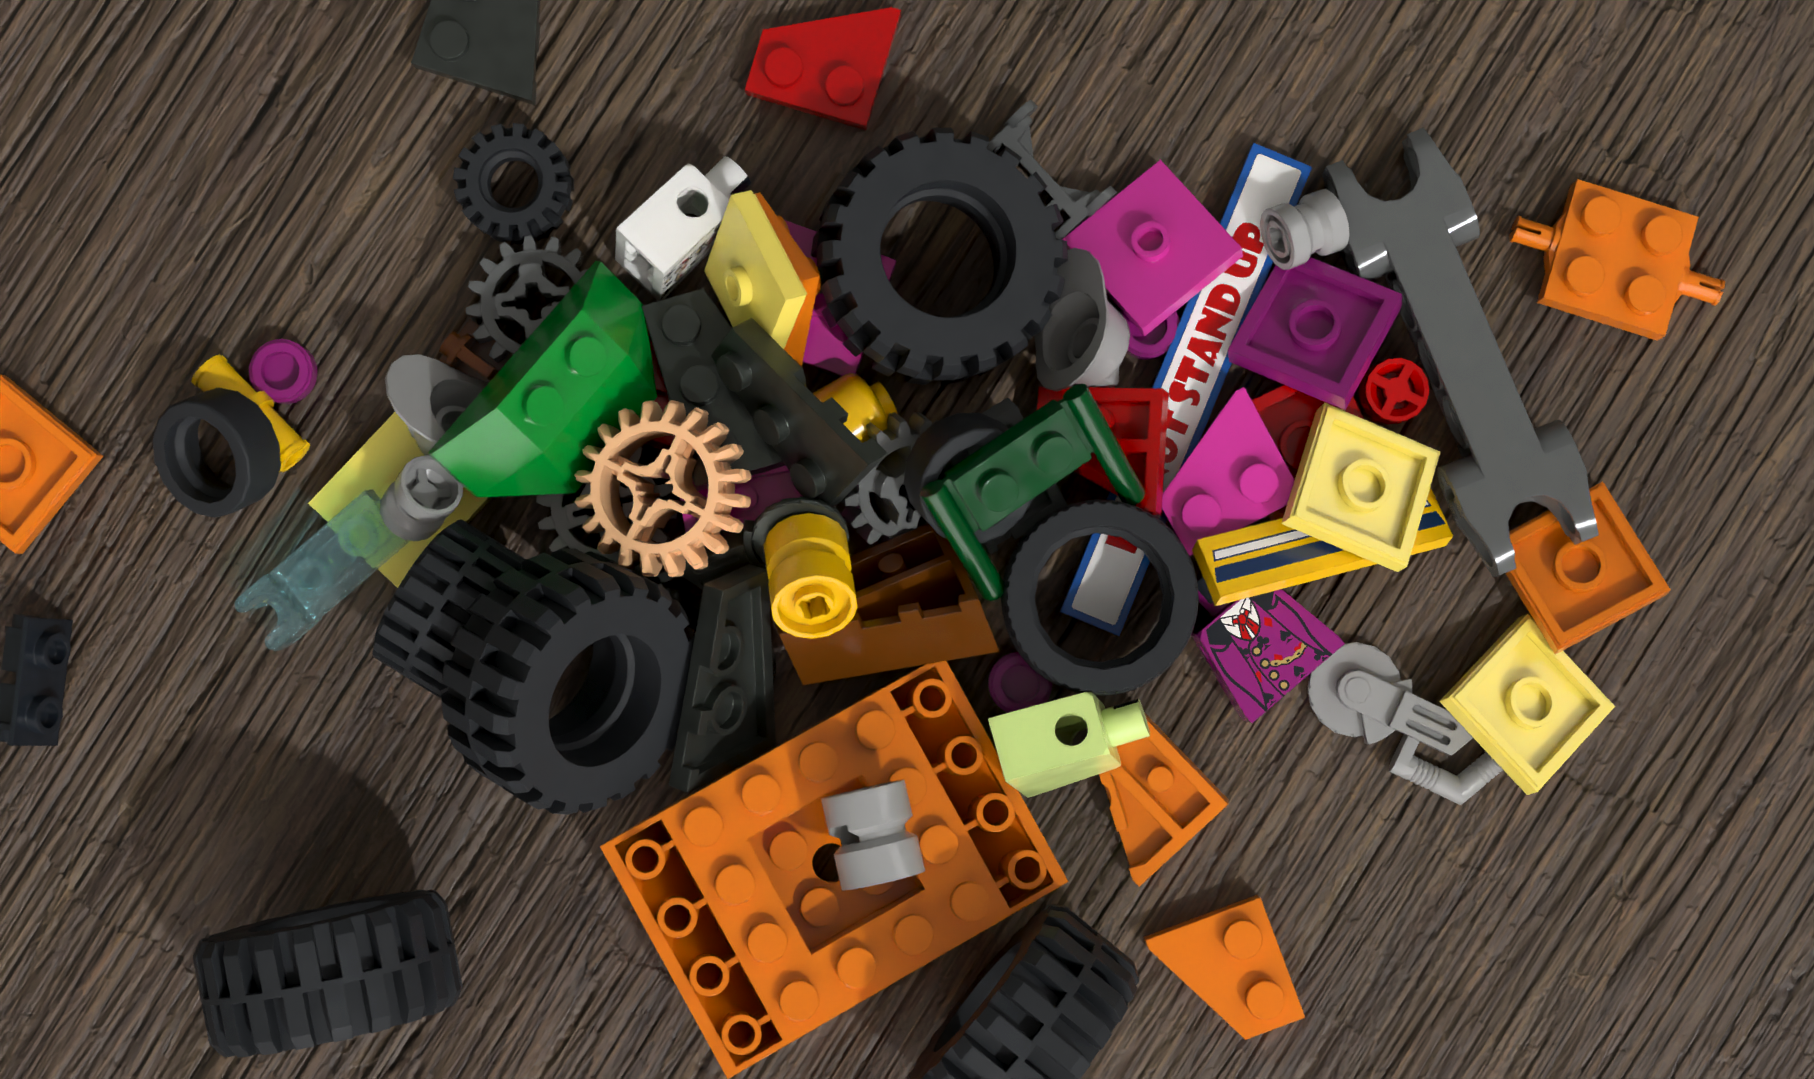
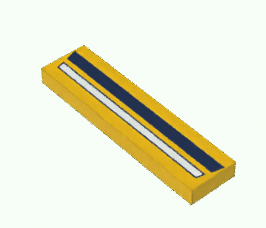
(1279, 557)

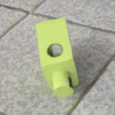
(1038, 747)

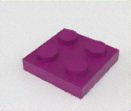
(1316, 330)

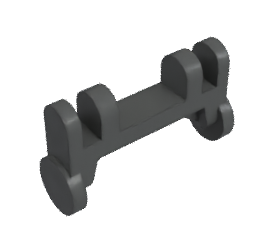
(1074, 202)

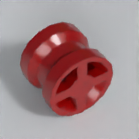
(1400, 382)

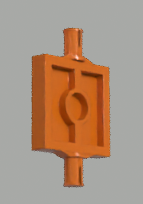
(1617, 260)

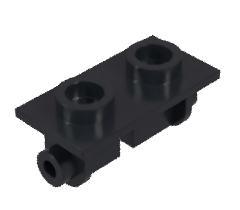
(40, 656)

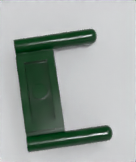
(1019, 468)

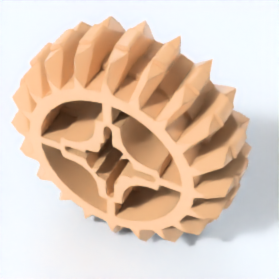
(677, 463)

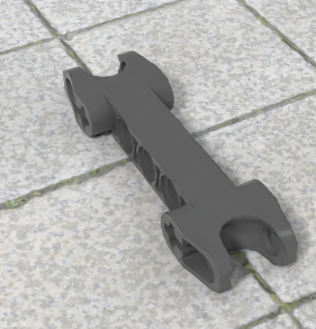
(1501, 452)

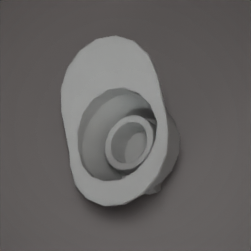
(1085, 333)
(429, 396)

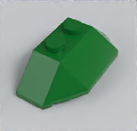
(554, 394)

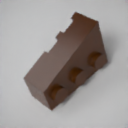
(909, 613)

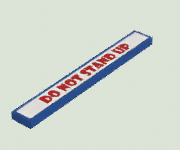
(1192, 376)

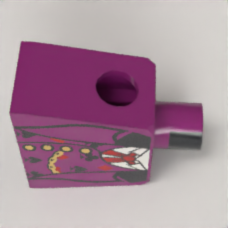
(1261, 647)

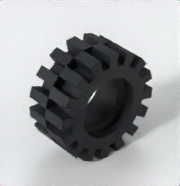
(487, 156)

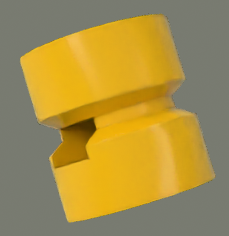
(810, 576)

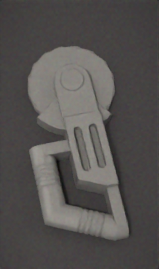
(1363, 696)

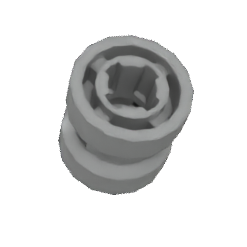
(1300, 230)
(420, 499)

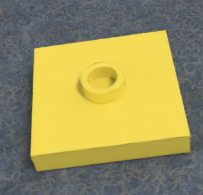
(753, 270)
(376, 468)
(1361, 487)
(1527, 705)

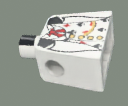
(661, 242)

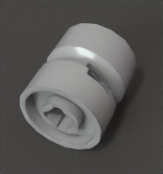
(873, 835)

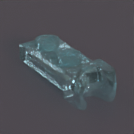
(323, 570)

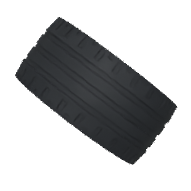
(1176, 581)

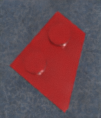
(826, 65)
(1140, 428)

